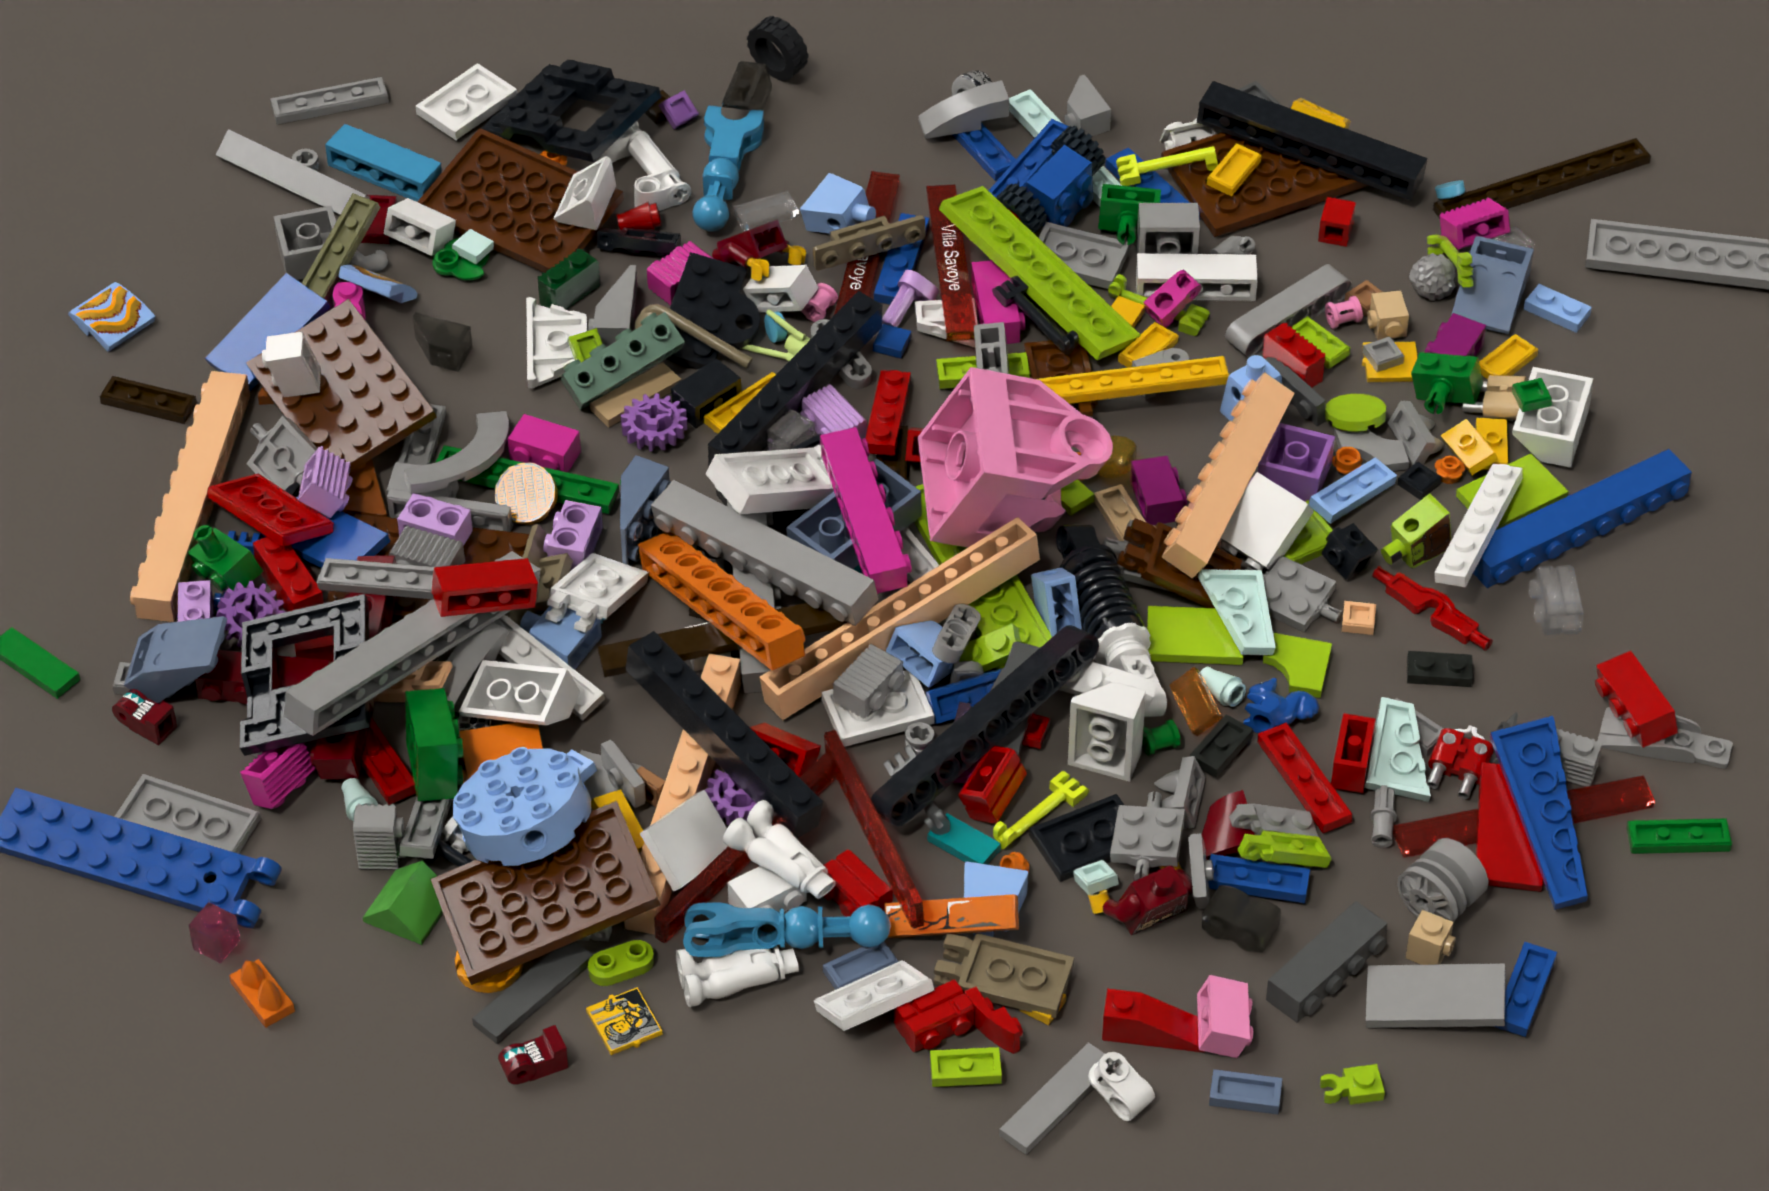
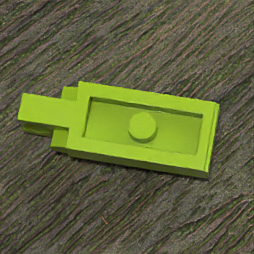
(1285, 848)

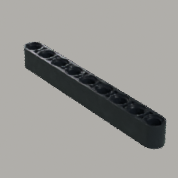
(984, 725)

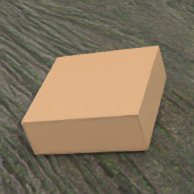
(1358, 617)

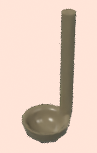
(697, 332)

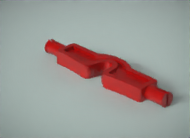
(1445, 616)

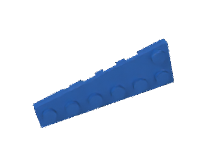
(1538, 787)

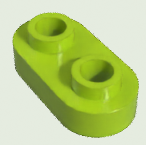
(621, 962)

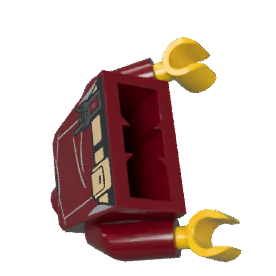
(756, 243)
(1147, 899)

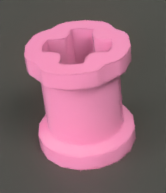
(820, 302)
(1333, 311)

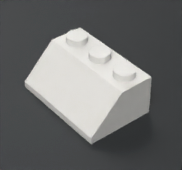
(1556, 430)
(520, 693)
(1107, 730)

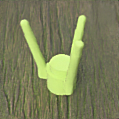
(794, 343)

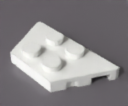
(547, 340)

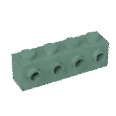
(622, 360)

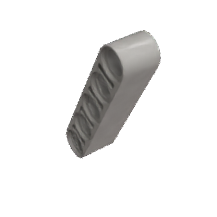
(1290, 306)

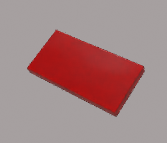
(270, 509)
(1501, 836)

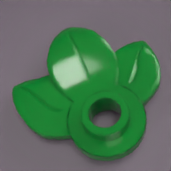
(450, 263)

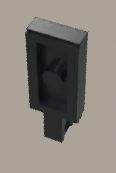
(638, 240)

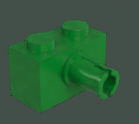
(1120, 209)
(1446, 379)
(222, 559)

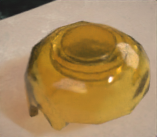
(1119, 462)

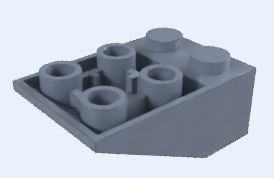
(1498, 283)
(640, 487)
(174, 656)

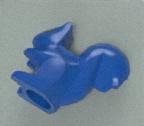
(1273, 710)

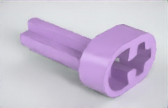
(912, 287)

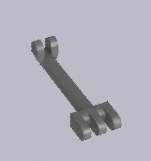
(936, 820)

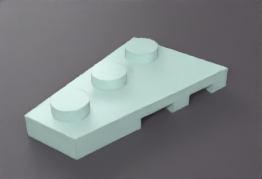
(1242, 606)
(1396, 752)

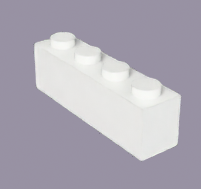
(1220, 275)

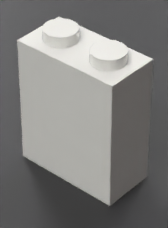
(1264, 523)

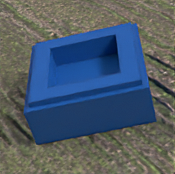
(892, 341)

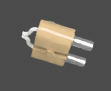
(1498, 398)

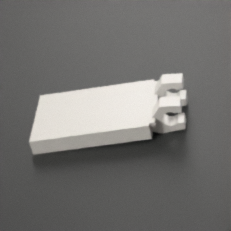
(594, 590)

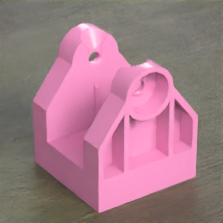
(999, 452)

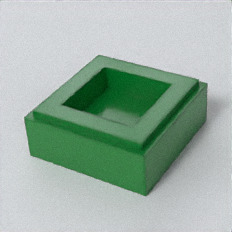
(1531, 395)

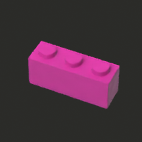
(985, 277)

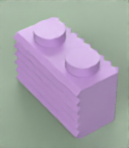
(832, 412)
(325, 483)

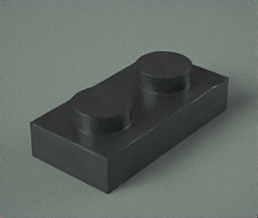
(1439, 669)
(1222, 745)

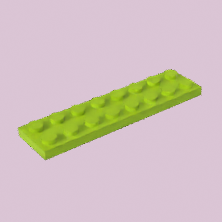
(1048, 278)
(999, 607)

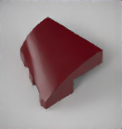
(1218, 832)

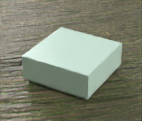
(473, 246)
(1095, 877)

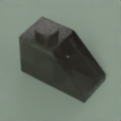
(748, 87)
(443, 341)

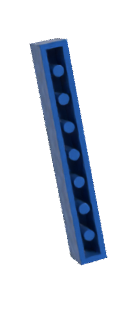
(1582, 517)

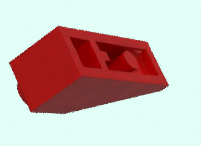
(1148, 1022)

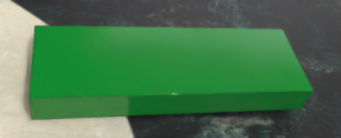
(36, 663)
(1678, 836)

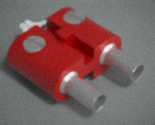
(1459, 756)

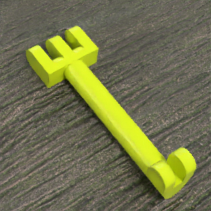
(1129, 168)
(1061, 791)

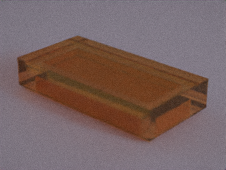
(1195, 701)

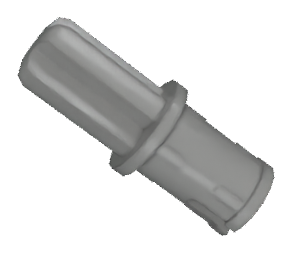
(1383, 817)

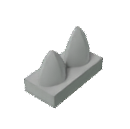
(1414, 432)
(1187, 788)

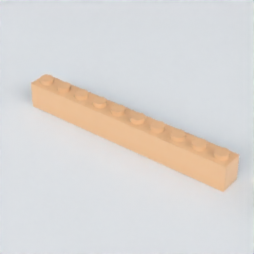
(187, 504)
(925, 599)
(686, 777)

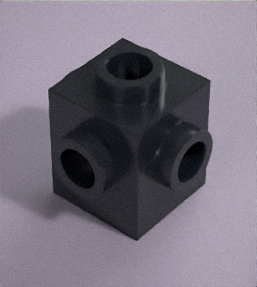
(1349, 550)

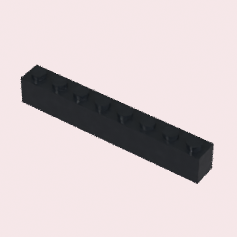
(1312, 140)
(804, 374)
(723, 734)

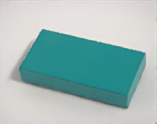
(966, 842)

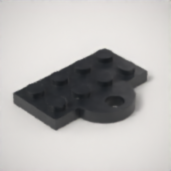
(712, 300)

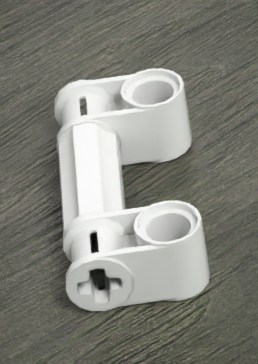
(662, 178)

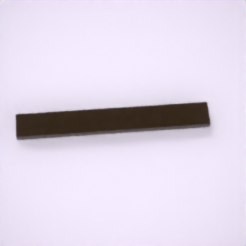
(1554, 178)
(707, 639)

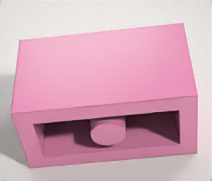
(1224, 1016)

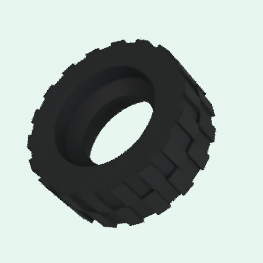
(786, 39)

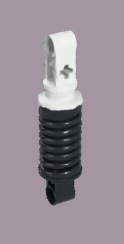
(1108, 607)

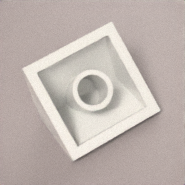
(588, 195)

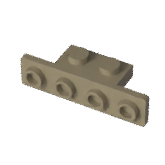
(866, 240)
(551, 571)

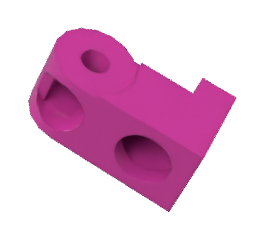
(1172, 298)

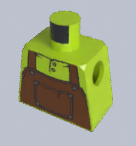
(1419, 534)

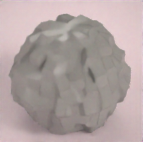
(1433, 277)

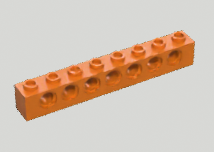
(722, 600)

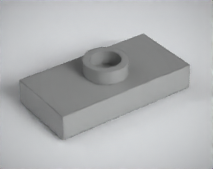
(622, 773)
(1201, 870)

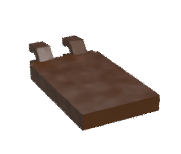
(1049, 361)
(1161, 572)

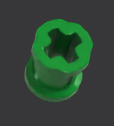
(1160, 737)

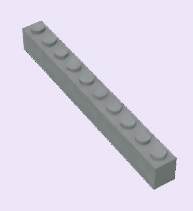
(381, 663)

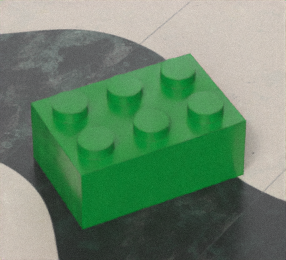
(433, 744)

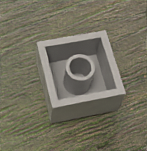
(1168, 228)
(302, 237)

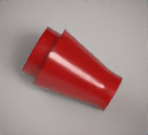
(641, 217)

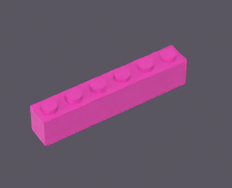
(864, 509)

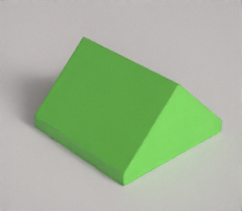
(407, 904)

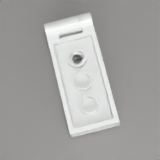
(771, 479)

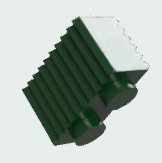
(569, 280)

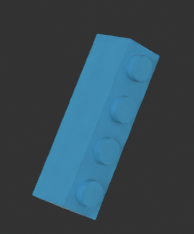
(381, 162)

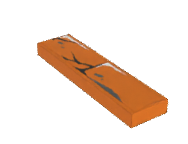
(958, 916)

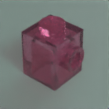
(214, 932)

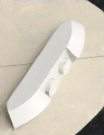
(1098, 675)

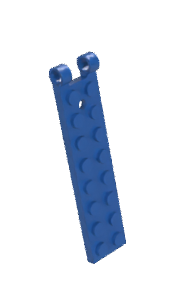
(131, 855)

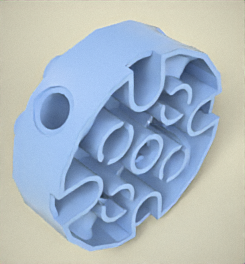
(521, 806)

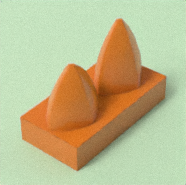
(261, 992)

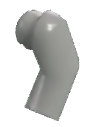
(1235, 245)
(373, 262)

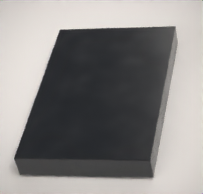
(1077, 837)

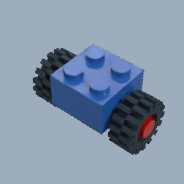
(1060, 185)

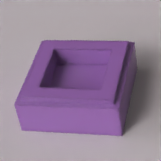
(678, 109)

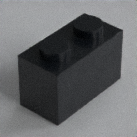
(706, 391)

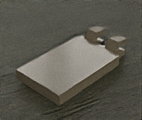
(1006, 972)

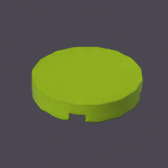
(1355, 412)

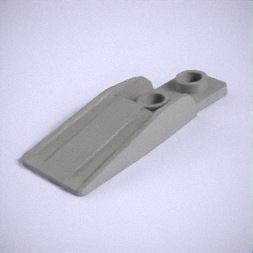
(1684, 746)

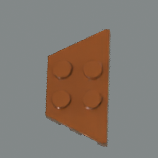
(365, 492)

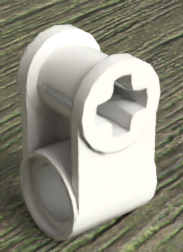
(1123, 1089)

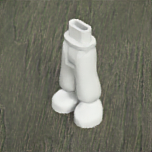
(778, 850)
(732, 973)

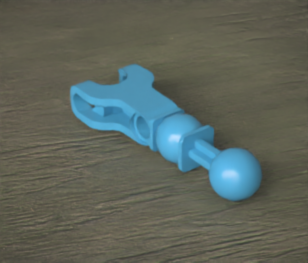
(728, 144)
(800, 927)

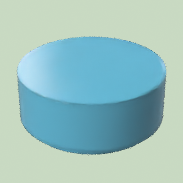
(1450, 189)
(774, 331)

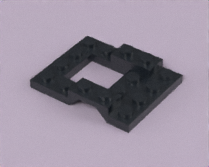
(544, 99)
(265, 721)

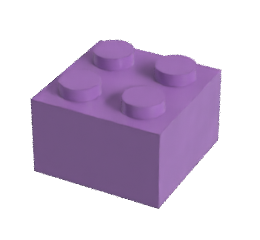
(1298, 460)

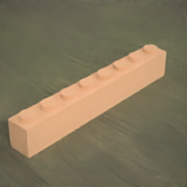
(1227, 475)

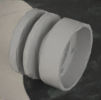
(1443, 880)

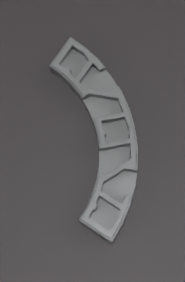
(469, 462)

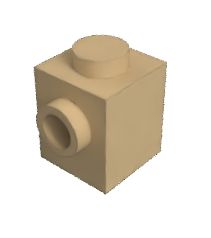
(1388, 315)
(1430, 939)

